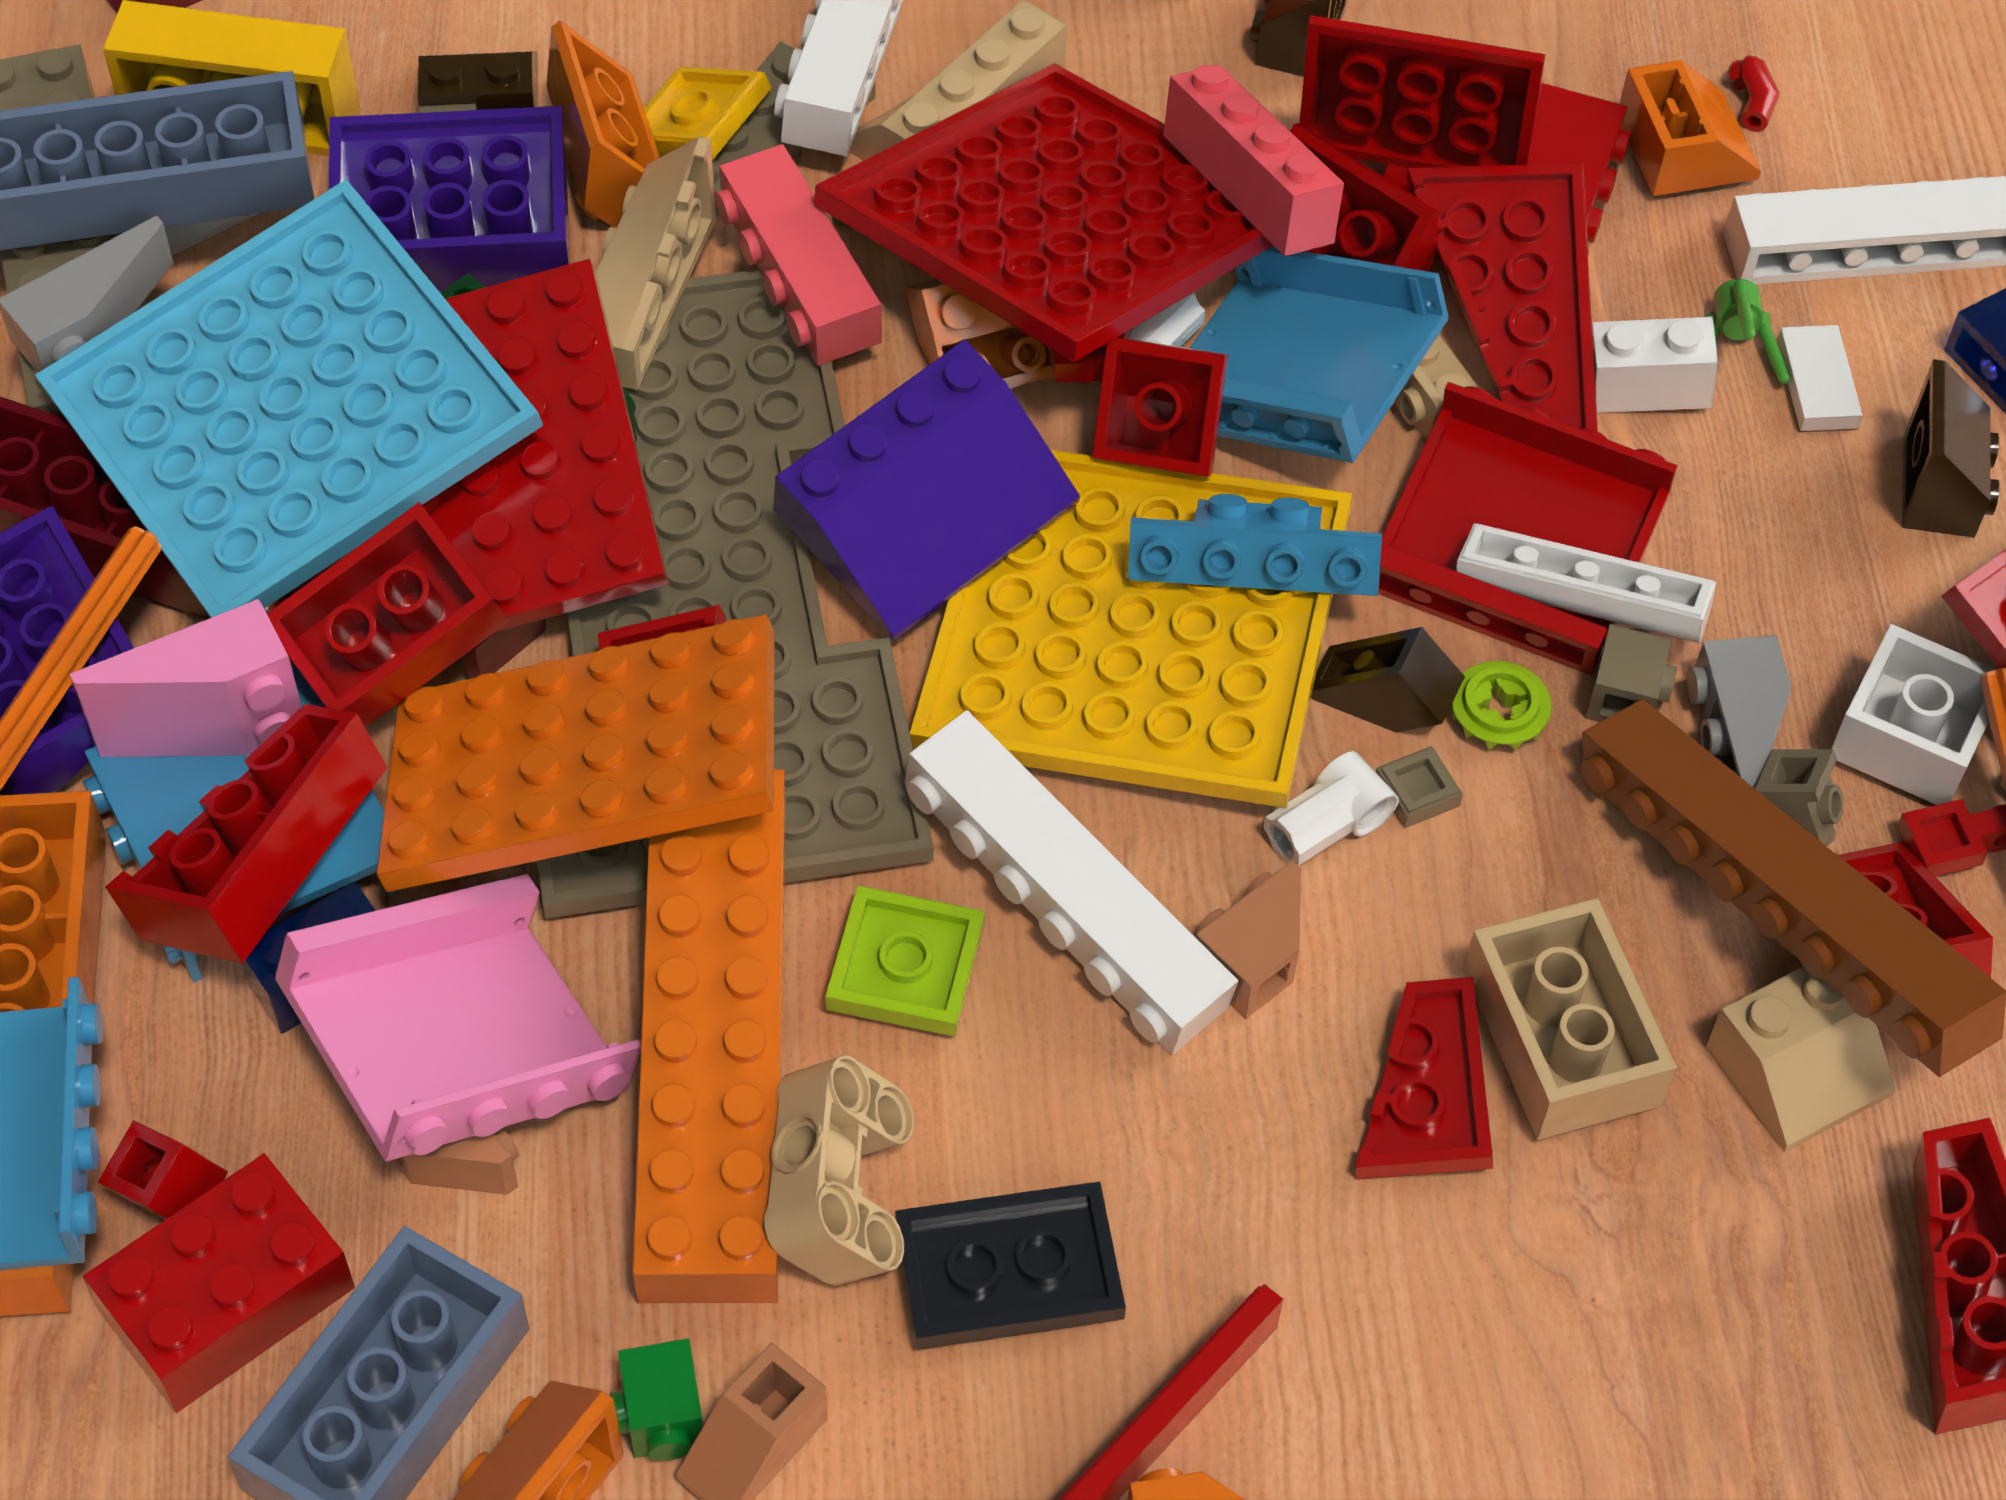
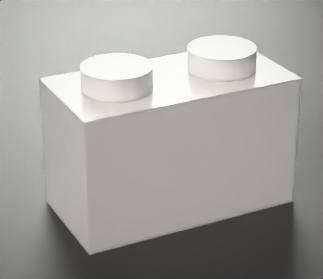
(1654, 364)

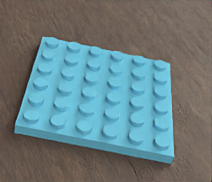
(288, 402)

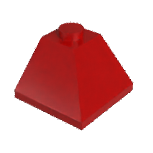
(1160, 406)

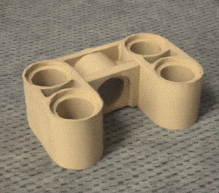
(814, 1204)

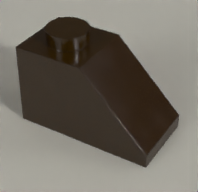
(1389, 680)

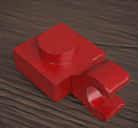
(1951, 838)

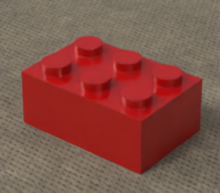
(386, 618)
(220, 1282)

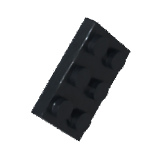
(1009, 1265)

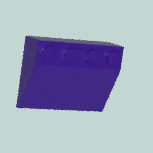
(462, 187)
(925, 490)
(38, 592)

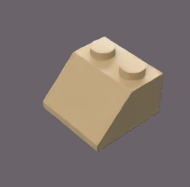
(1800, 1057)

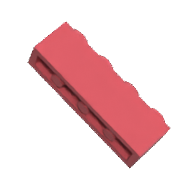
(1253, 160)
(799, 255)

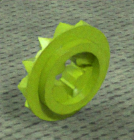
(1513, 687)

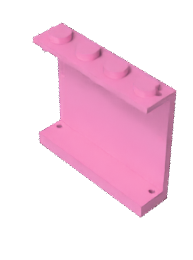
(447, 1018)

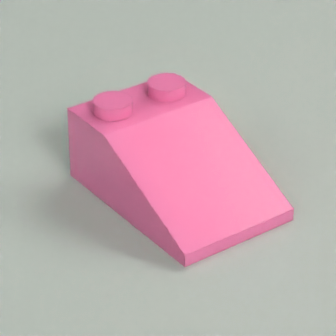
(192, 691)

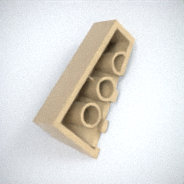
(1005, 54)
(655, 252)

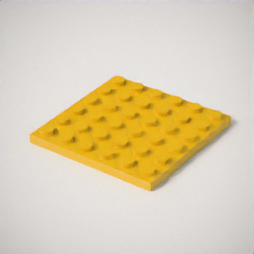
(1133, 674)

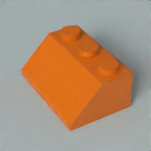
(602, 122)
(551, 1449)

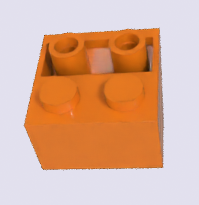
(1683, 130)
(947, 318)

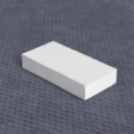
(1819, 378)

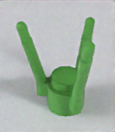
(1741, 315)

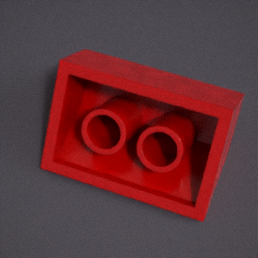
(1375, 215)

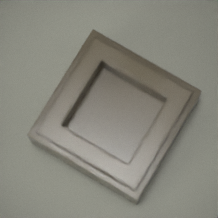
(1421, 785)

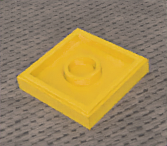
(705, 105)

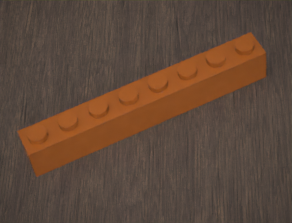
(1795, 889)

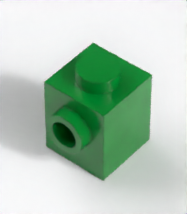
(659, 1399)

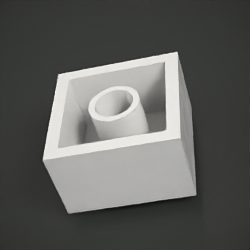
(1915, 716)

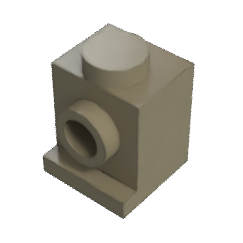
(1803, 789)

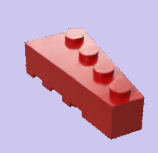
(255, 840)
(1963, 1271)

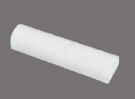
(1589, 582)

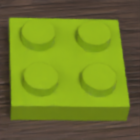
(905, 960)

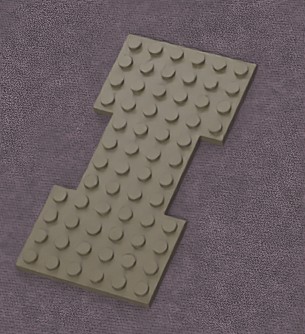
(714, 427)

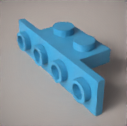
(1255, 548)

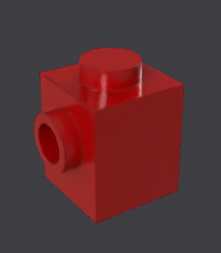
(158, 1171)

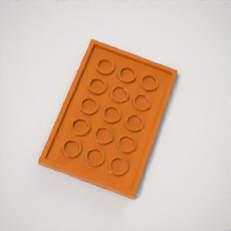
(581, 753)

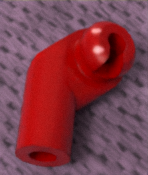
(1762, 90)

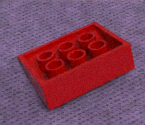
(1419, 96)

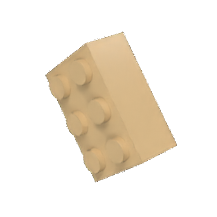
(1569, 1019)

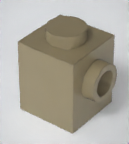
(1630, 670)

